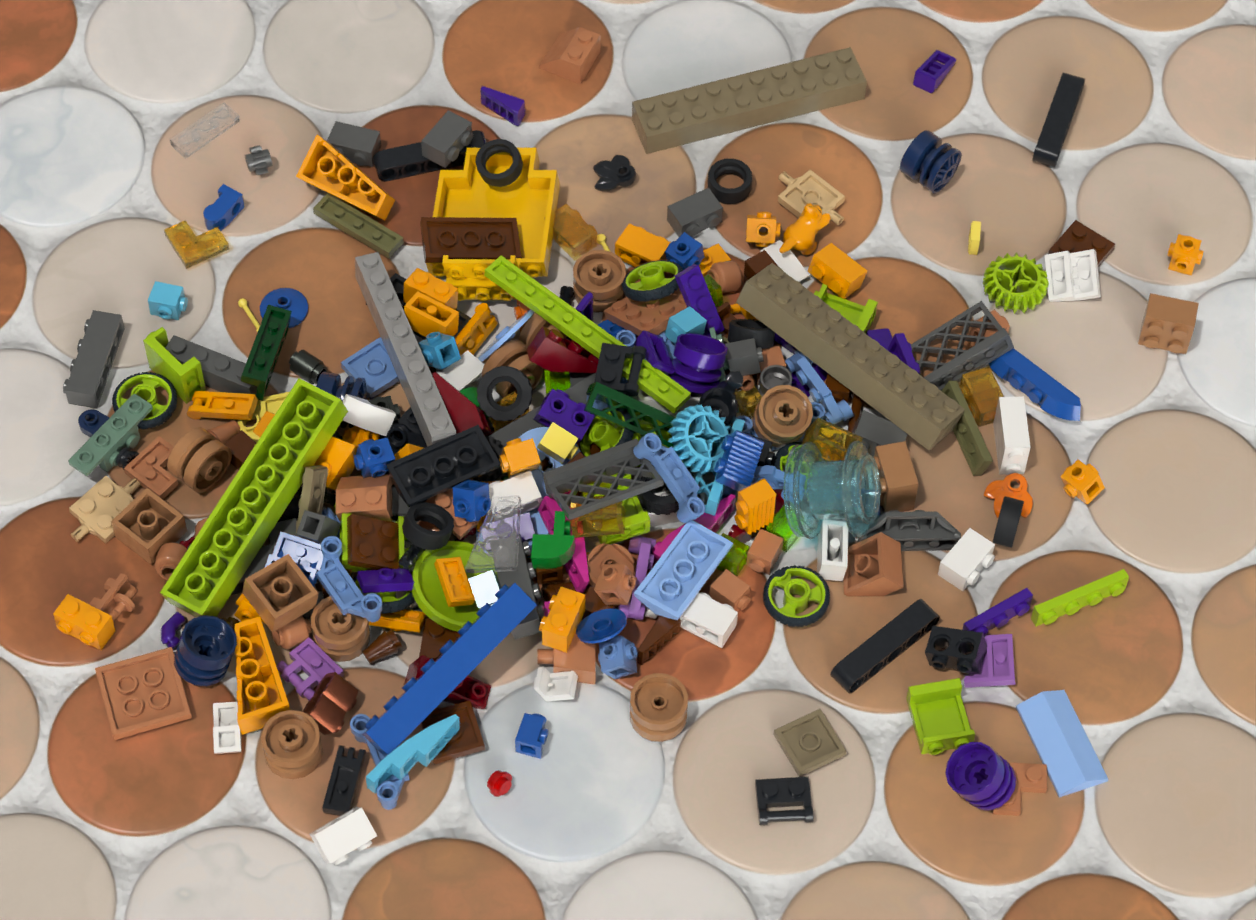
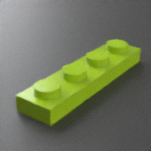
(1072, 601)

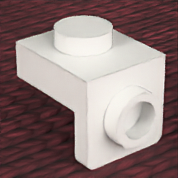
(555, 685)

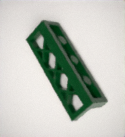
(266, 349)
(635, 408)

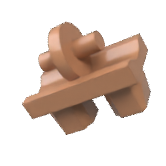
(117, 597)

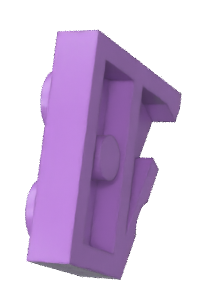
(997, 664)

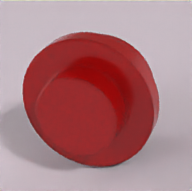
(499, 783)

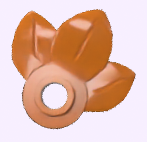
(998, 489)

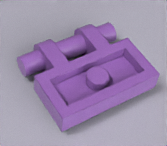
(313, 662)

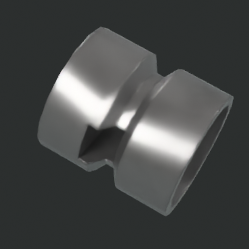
(774, 376)

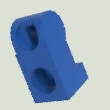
(224, 208)

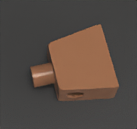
(578, 658)

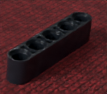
(1058, 119)
(408, 160)
(885, 646)

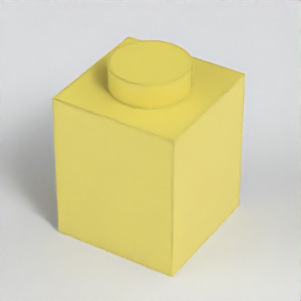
(558, 443)

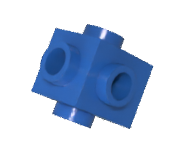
(685, 251)
(373, 457)
(471, 500)

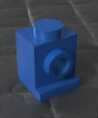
(531, 735)

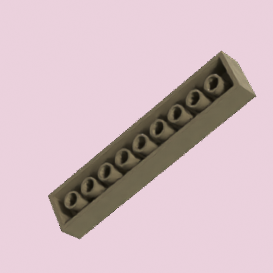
(748, 100)
(850, 356)

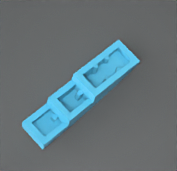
(419, 748)

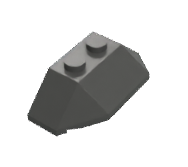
(916, 530)

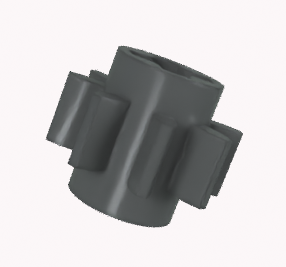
(258, 160)

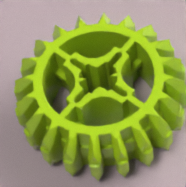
(1026, 292)

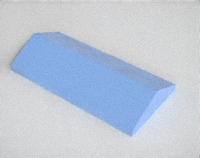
(682, 570)
(1061, 742)

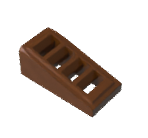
(659, 635)

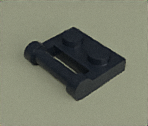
(611, 367)
(783, 793)

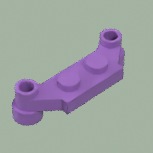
(643, 547)

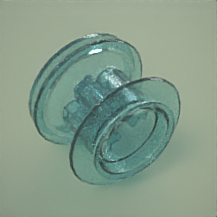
(830, 490)

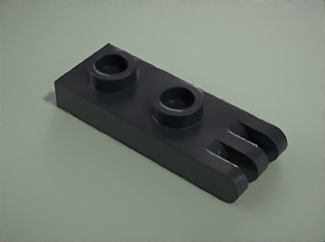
(343, 781)

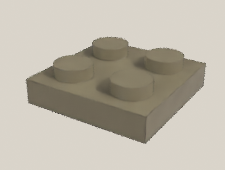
(809, 742)

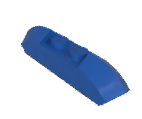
(1037, 385)

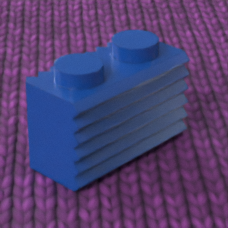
(738, 460)

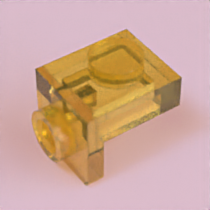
(748, 401)

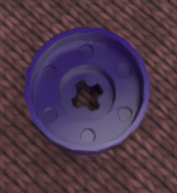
(698, 362)
(980, 776)

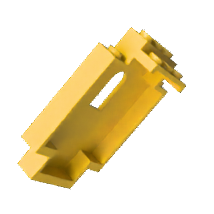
(526, 199)

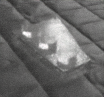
(498, 538)

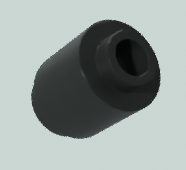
(306, 366)

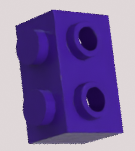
(564, 413)

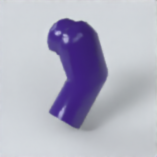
(169, 629)

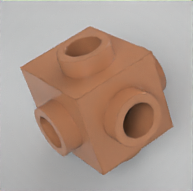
(615, 584)

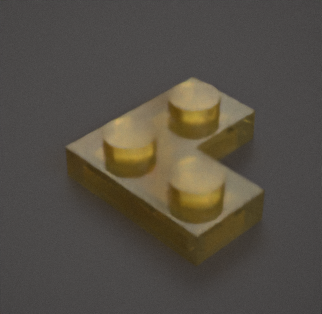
(193, 248)

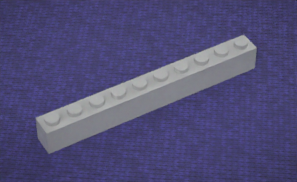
(403, 349)

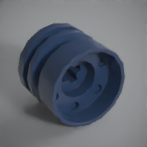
(930, 161)
(332, 384)
(205, 650)

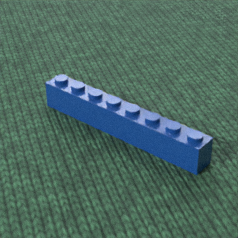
(449, 669)

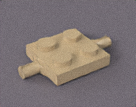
(813, 190)
(100, 507)

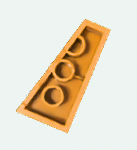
(338, 176)
(336, 456)
(258, 681)

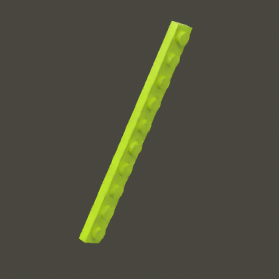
(581, 329)

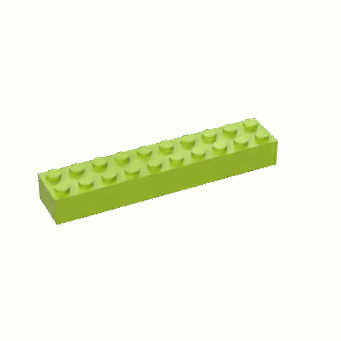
(254, 501)

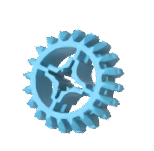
(704, 431)

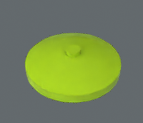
(429, 592)

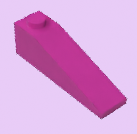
(709, 521)
(577, 565)

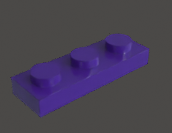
(698, 297)
(1000, 613)

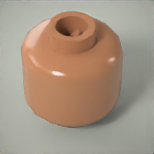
(727, 275)
(168, 558)
(292, 633)

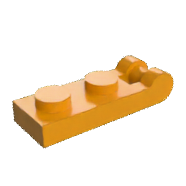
(476, 330)
(222, 405)

